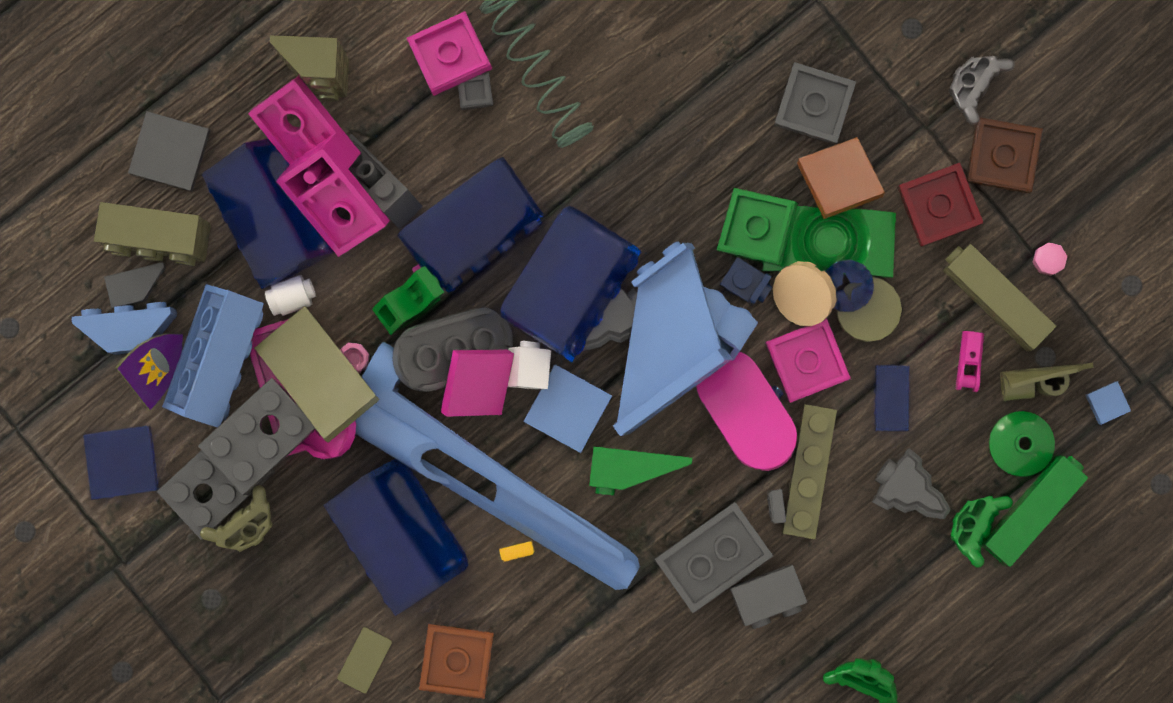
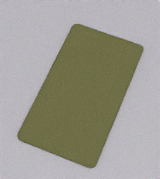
(364, 660)

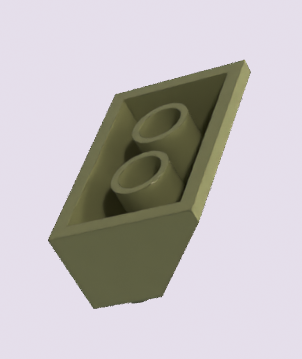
(318, 63)

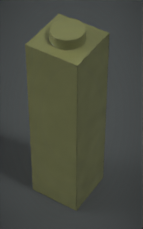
(998, 297)

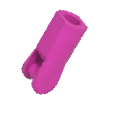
(970, 355)

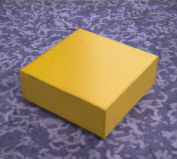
(517, 551)

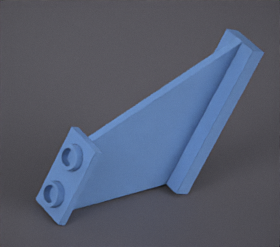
(670, 338)

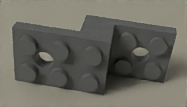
(237, 458)

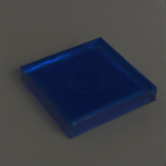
(120, 462)

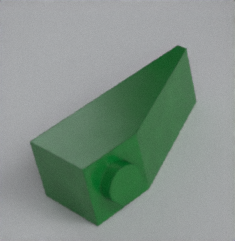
(625, 468)

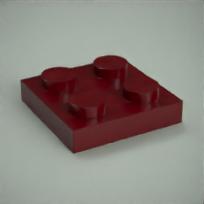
(940, 204)

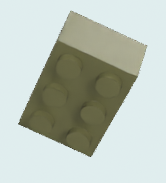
(152, 234)

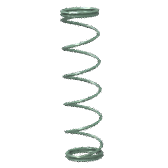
(576, 133)

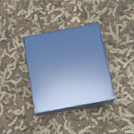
(1108, 403)

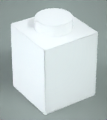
(529, 366)

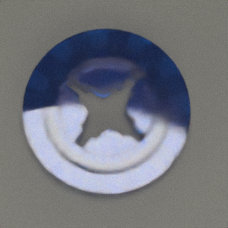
(856, 273)

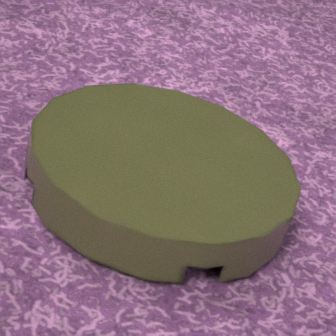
(876, 318)

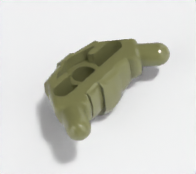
(246, 526)

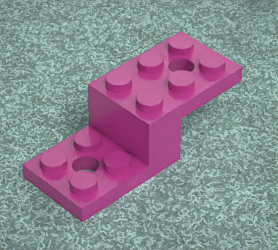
(319, 166)

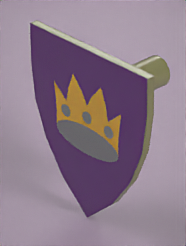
(152, 366)

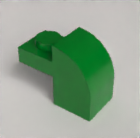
(408, 301)

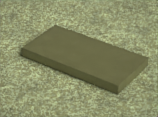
(316, 374)

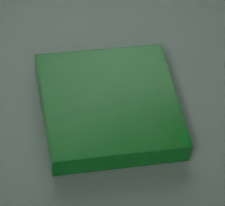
(757, 226)

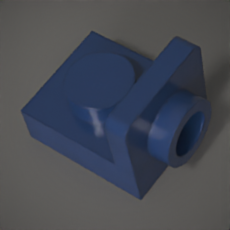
(746, 282)

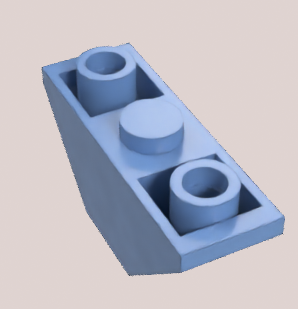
(125, 327)

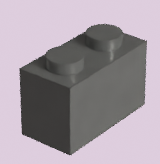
(768, 596)

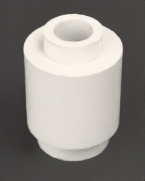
(290, 295)

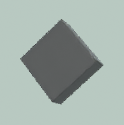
(476, 92)
(776, 506)

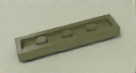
(809, 471)

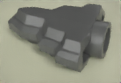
(616, 321)
(909, 488)

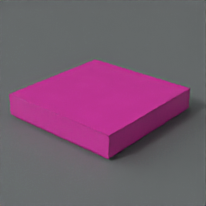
(449, 53)
(807, 360)
(477, 382)

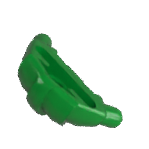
(974, 523)
(866, 678)

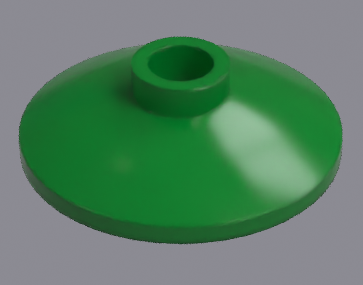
(1005, 443)

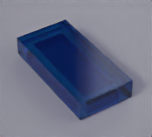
(891, 398)

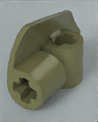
(1022, 383)

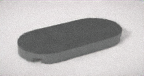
(425, 350)

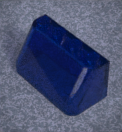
(261, 215)
(472, 224)
(569, 283)
(397, 535)

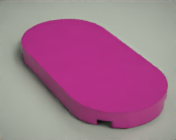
(749, 414)

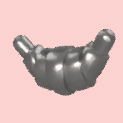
(972, 82)

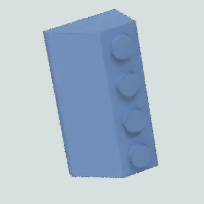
(213, 356)

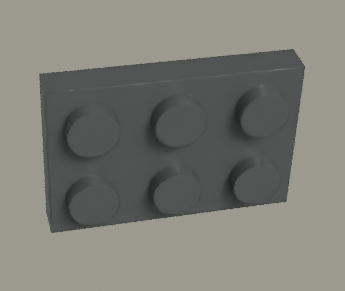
(713, 557)

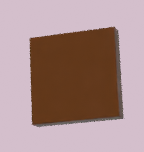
(1004, 155)

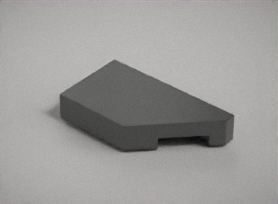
(133, 285)

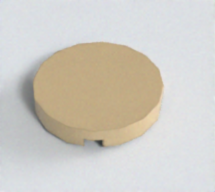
(804, 293)

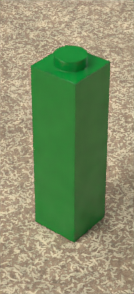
(1035, 509)

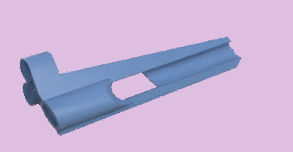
(409, 431)

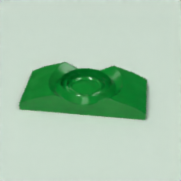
(850, 235)

